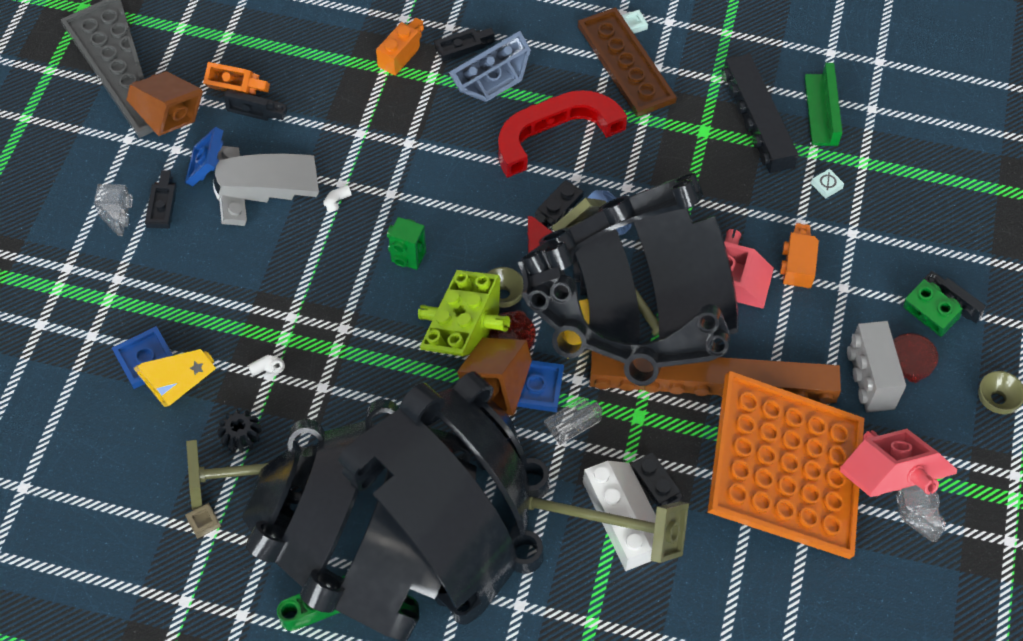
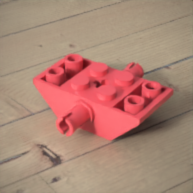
(749, 271)
(894, 463)

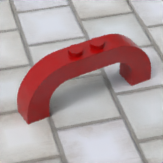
(551, 113)

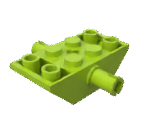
(464, 314)

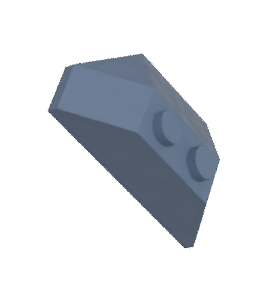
(493, 69)

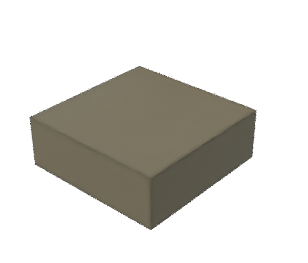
(203, 520)

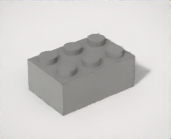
(876, 366)

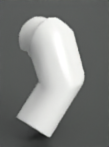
(336, 195)
(267, 363)

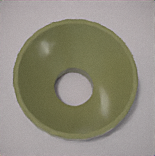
(510, 281)
(1005, 385)

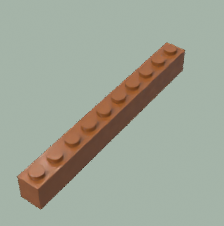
(808, 380)

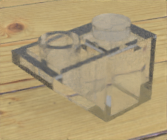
(112, 206)
(921, 512)

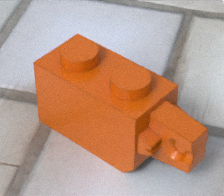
(399, 46)
(232, 78)
(801, 257)

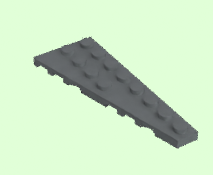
(108, 47)

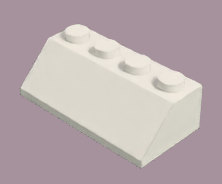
(618, 492)

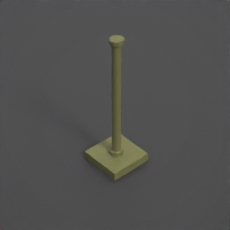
(583, 210)
(198, 474)
(668, 527)

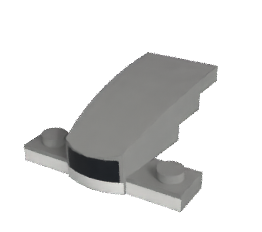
(258, 179)

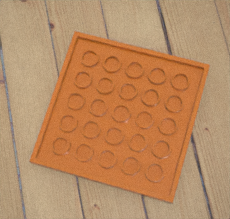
(783, 464)

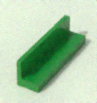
(823, 107)

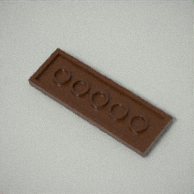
(626, 62)

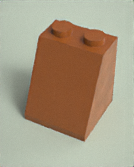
(165, 101)
(504, 366)

